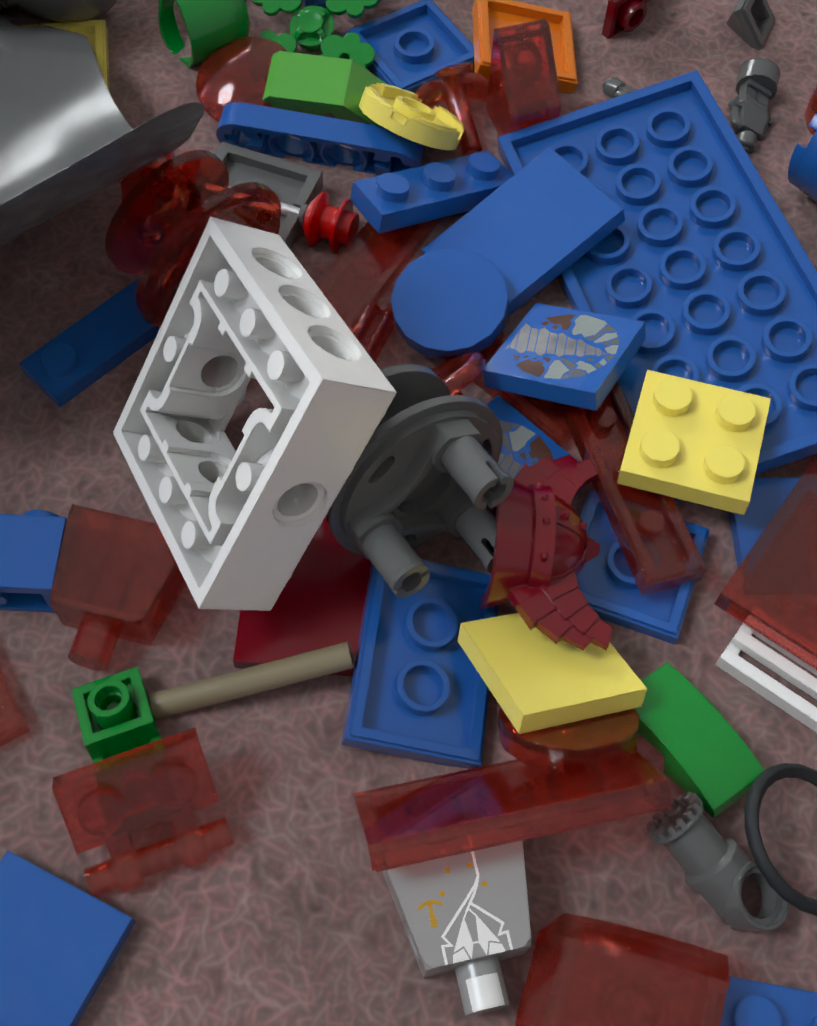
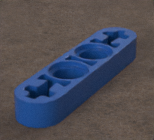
(268, 128)

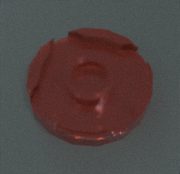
(596, 741)

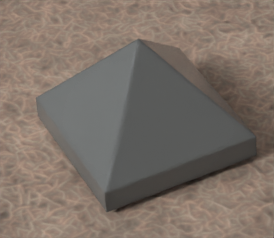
(743, 21)

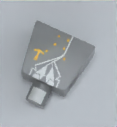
(466, 918)

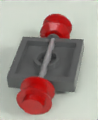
(298, 193)

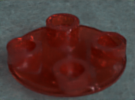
(235, 74)

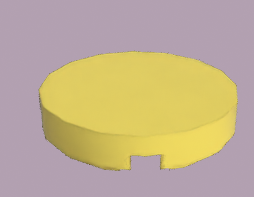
(409, 118)

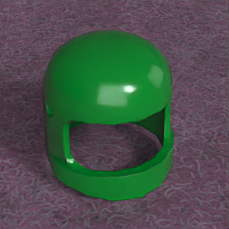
(208, 25)

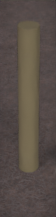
(252, 680)

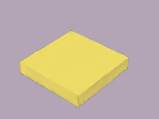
(546, 681)

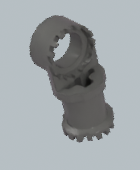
(715, 865)

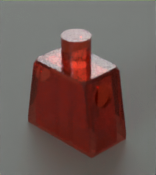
(112, 583)

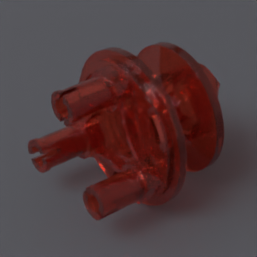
(166, 215)

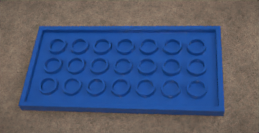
(697, 256)

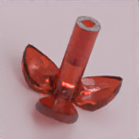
(454, 89)

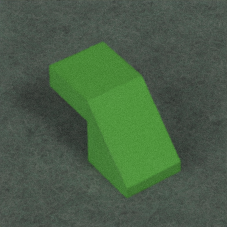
(318, 85)

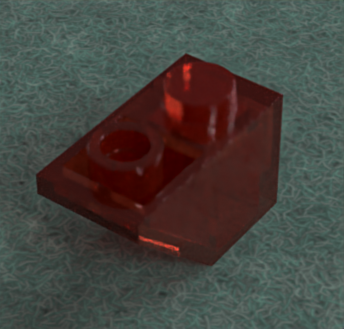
(522, 77)

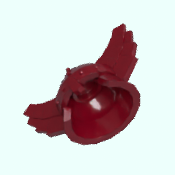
(543, 549)

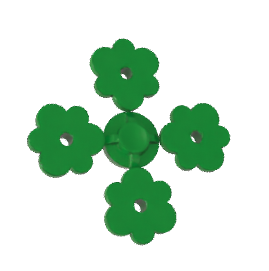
(314, 28)

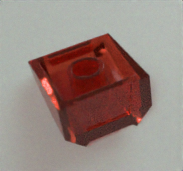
(620, 976)

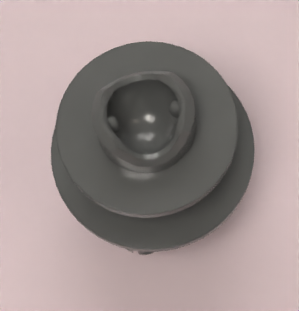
(422, 475)

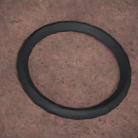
(754, 838)

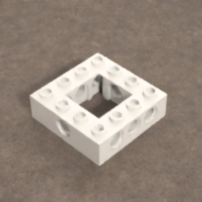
(249, 512)

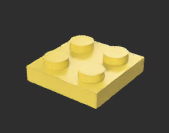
(695, 442)

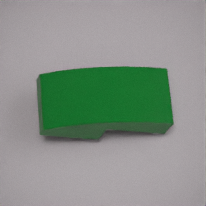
(115, 714)
(696, 741)

